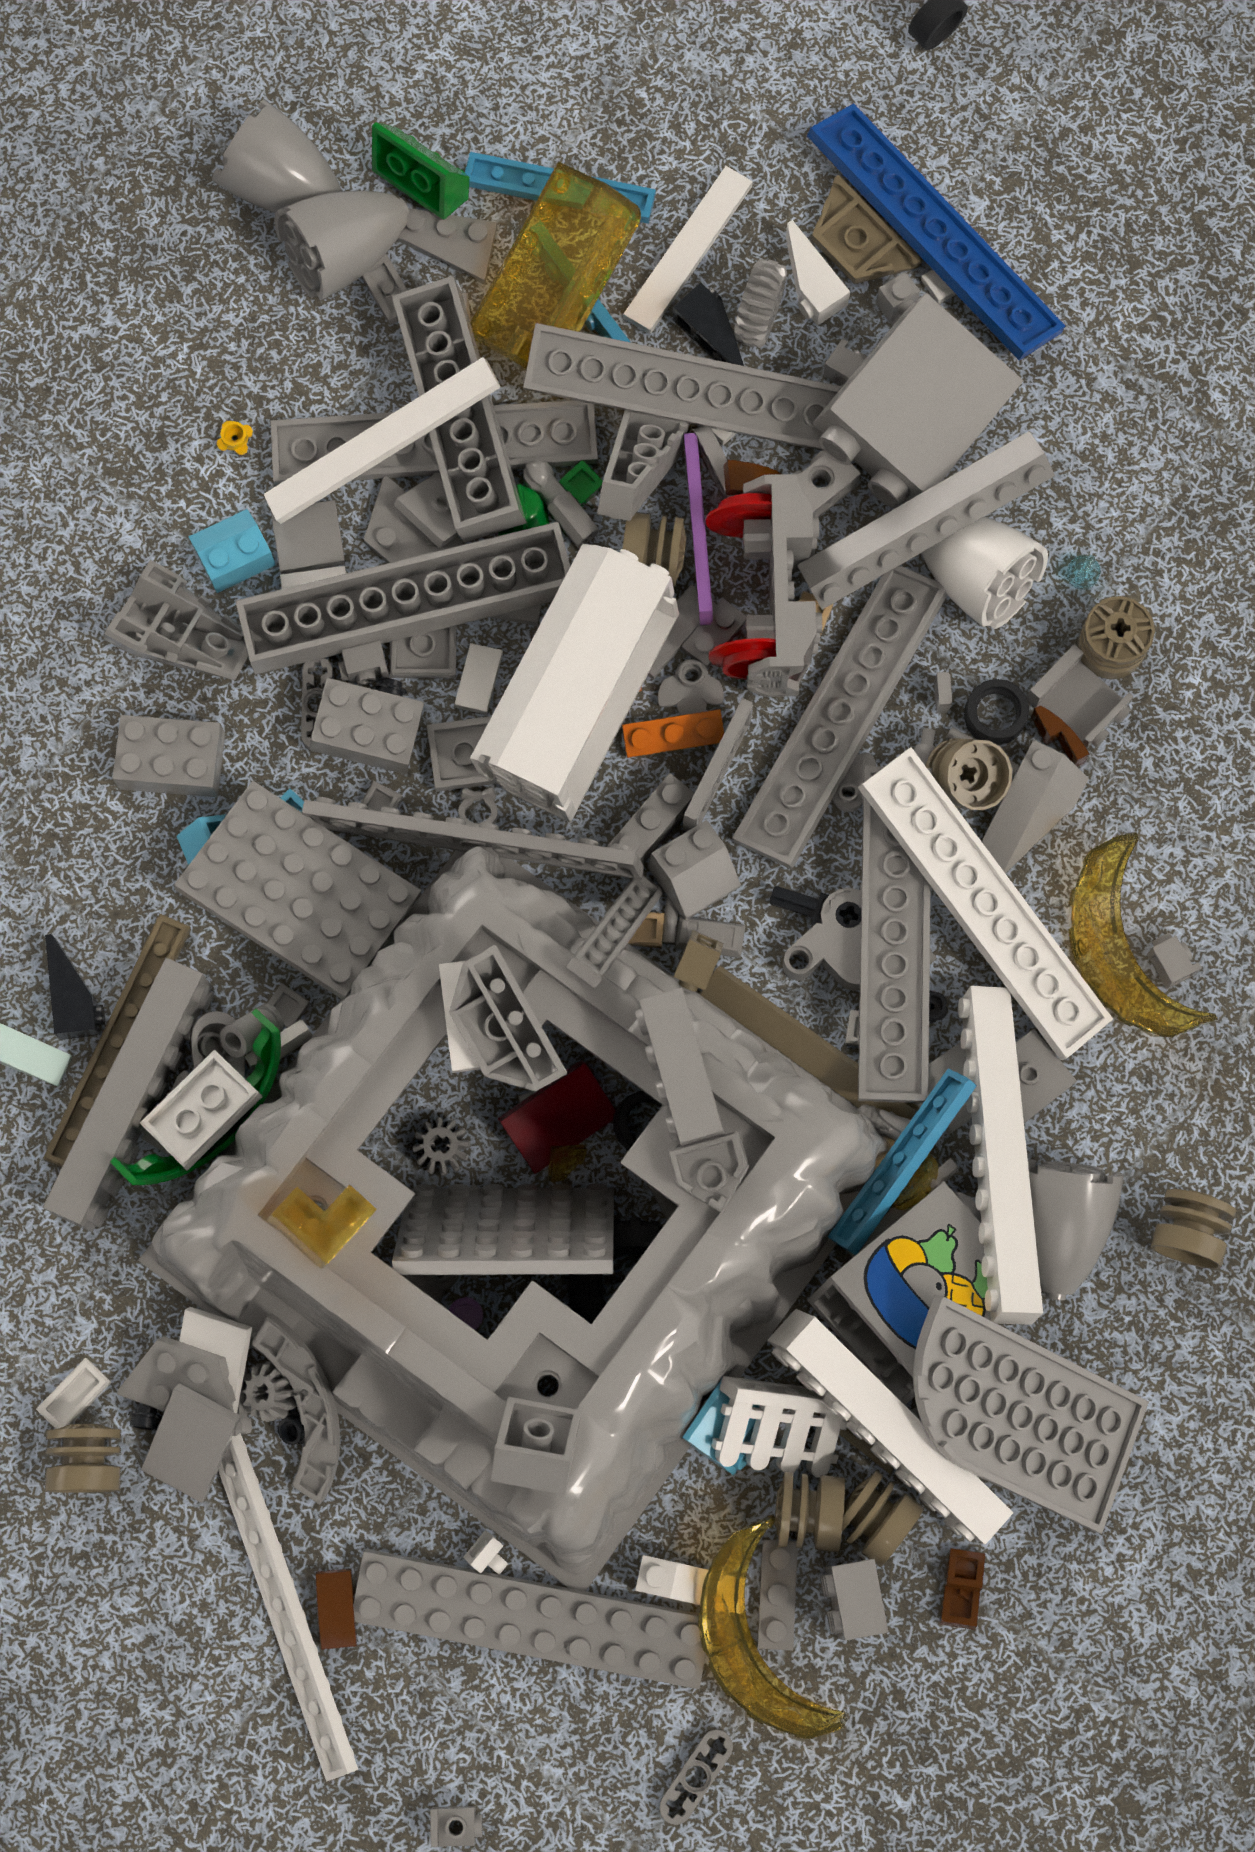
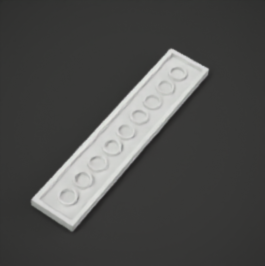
(985, 903)

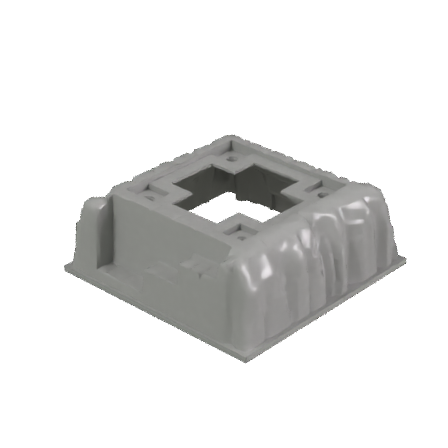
(416, 1371)

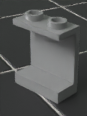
(1080, 698)

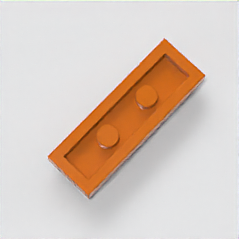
(673, 733)

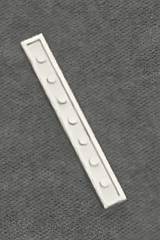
(382, 440)

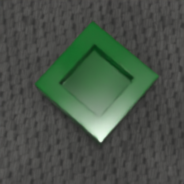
(582, 483)

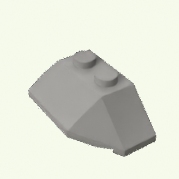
(502, 1025)

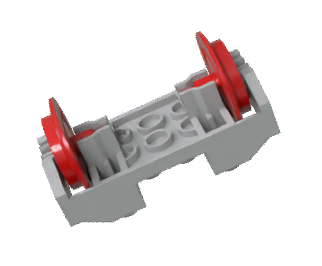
(779, 527)

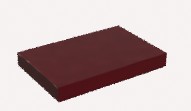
(558, 1116)

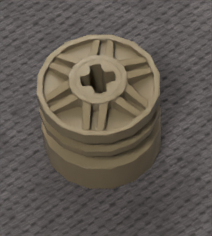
(657, 545)
(1106, 652)
(984, 774)
(1195, 1222)
(83, 1460)
(810, 1511)
(879, 1518)

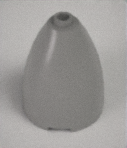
(274, 163)
(338, 237)
(1072, 1221)

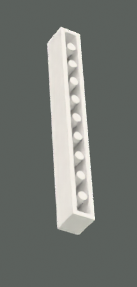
(1000, 1157)

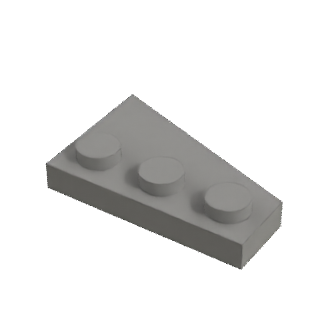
(457, 241)

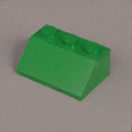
(418, 171)

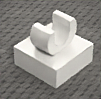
(484, 1554)

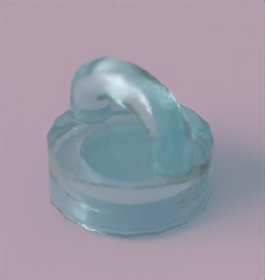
(1083, 572)

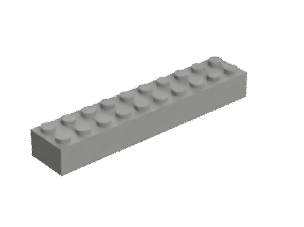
(403, 598)

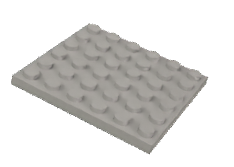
(506, 1230)

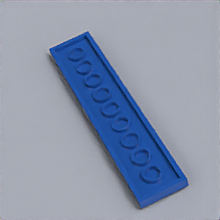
(936, 231)

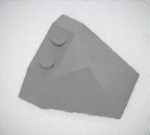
(177, 627)

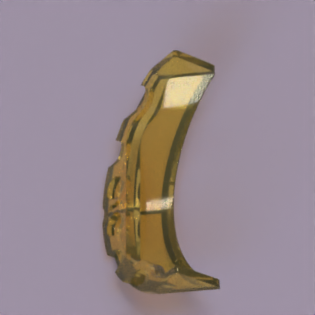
(1104, 952)
(734, 1655)

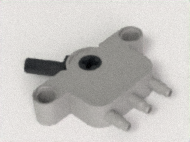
(829, 940)

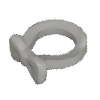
(487, 795)

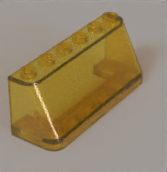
(556, 263)

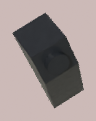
(706, 322)
(72, 1002)

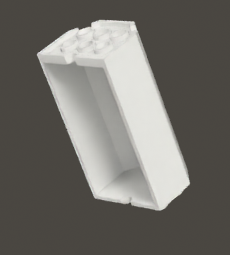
(578, 679)

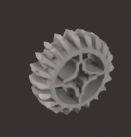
(760, 303)

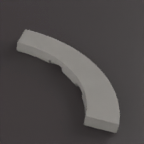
(314, 1403)

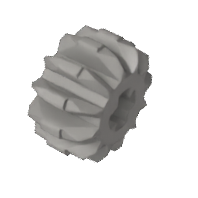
(438, 1158)
(268, 1393)

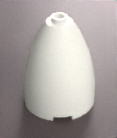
(987, 569)

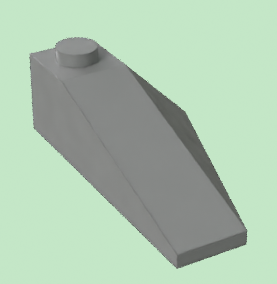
(1036, 801)

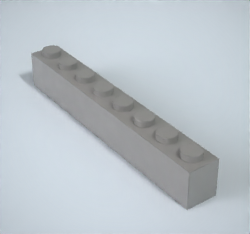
(926, 520)

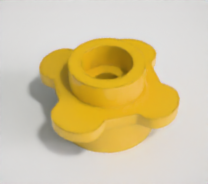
(230, 429)

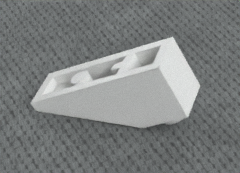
(816, 284)
(671, 1579)

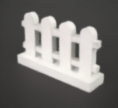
(772, 1400)

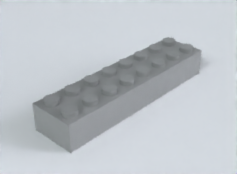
(471, 443)
(129, 1095)

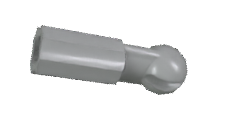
(561, 504)

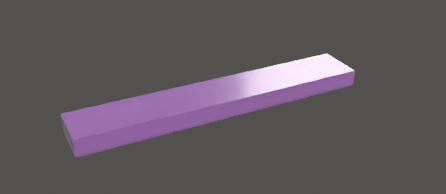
(698, 529)

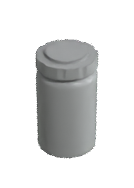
(240, 1035)

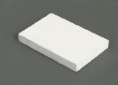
(200, 1109)
(221, 1338)

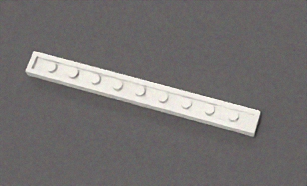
(285, 1612)

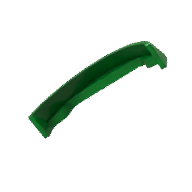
(159, 1169)

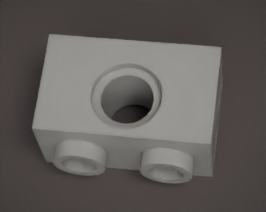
(840, 481)

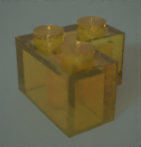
(317, 1231)

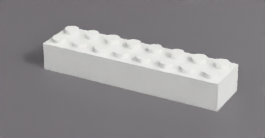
(888, 1425)

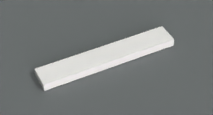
(687, 250)

